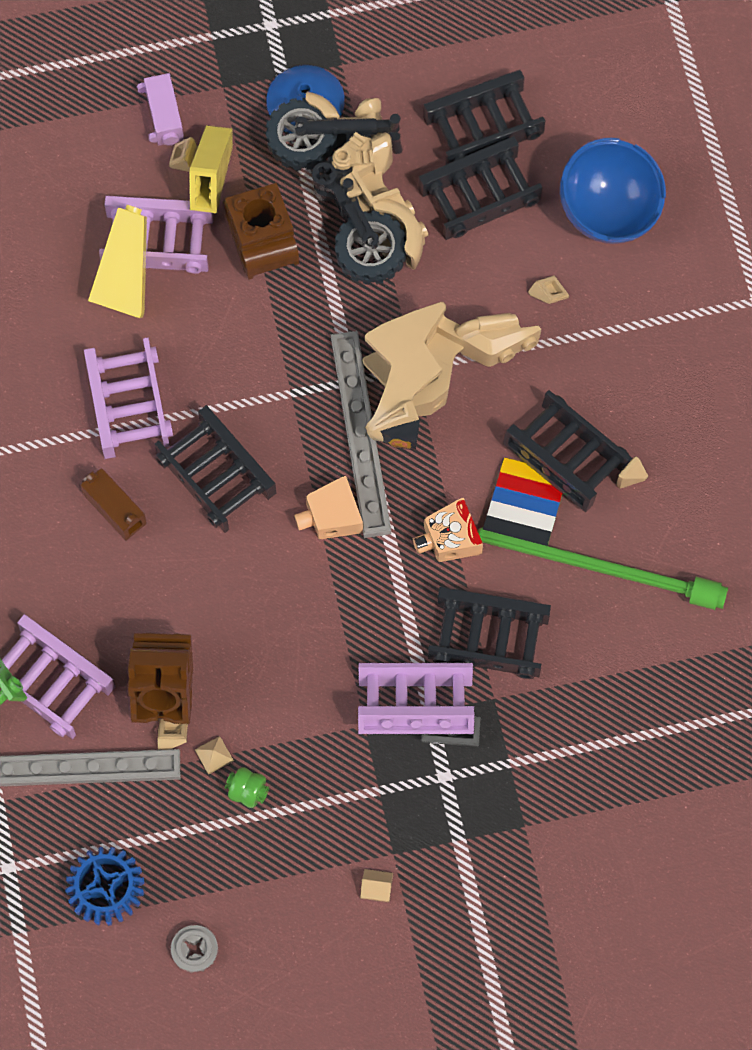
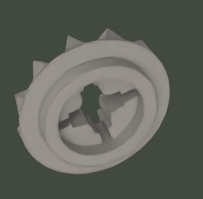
(194, 934)

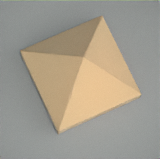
(214, 755)

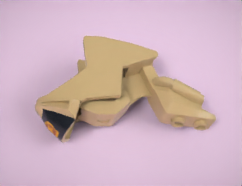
(417, 361)

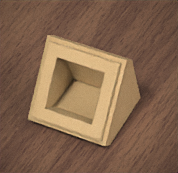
(183, 155)
(376, 885)

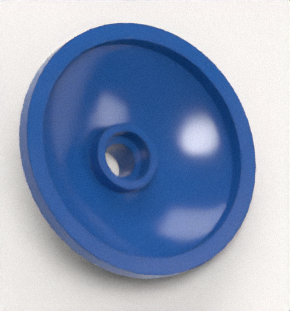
(304, 77)

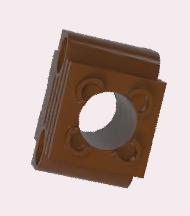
(262, 247)
(161, 678)

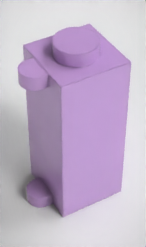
(163, 109)

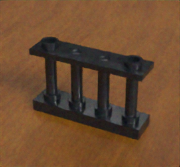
(483, 95)
(481, 164)
(225, 444)
(562, 474)
(507, 611)

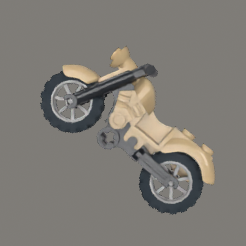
(353, 176)

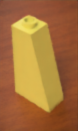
(210, 169)
(123, 265)

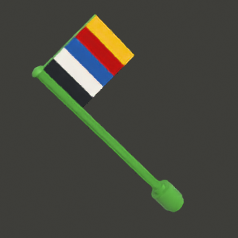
(523, 521)

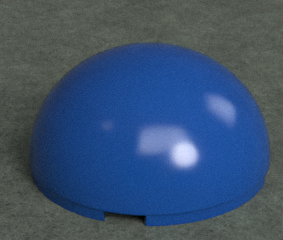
(612, 191)

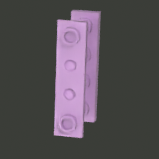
(172, 213)
(107, 414)
(74, 666)
(415, 719)

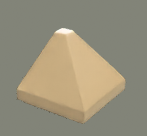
(548, 290)
(632, 474)
(171, 735)

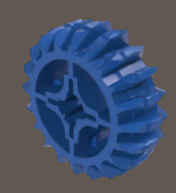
(114, 880)

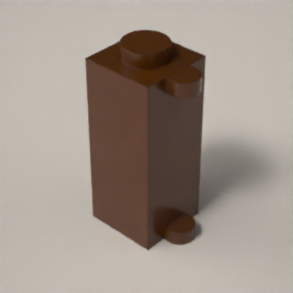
(113, 503)

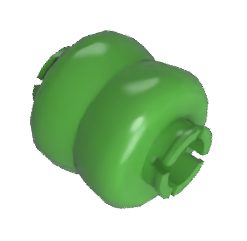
(247, 787)

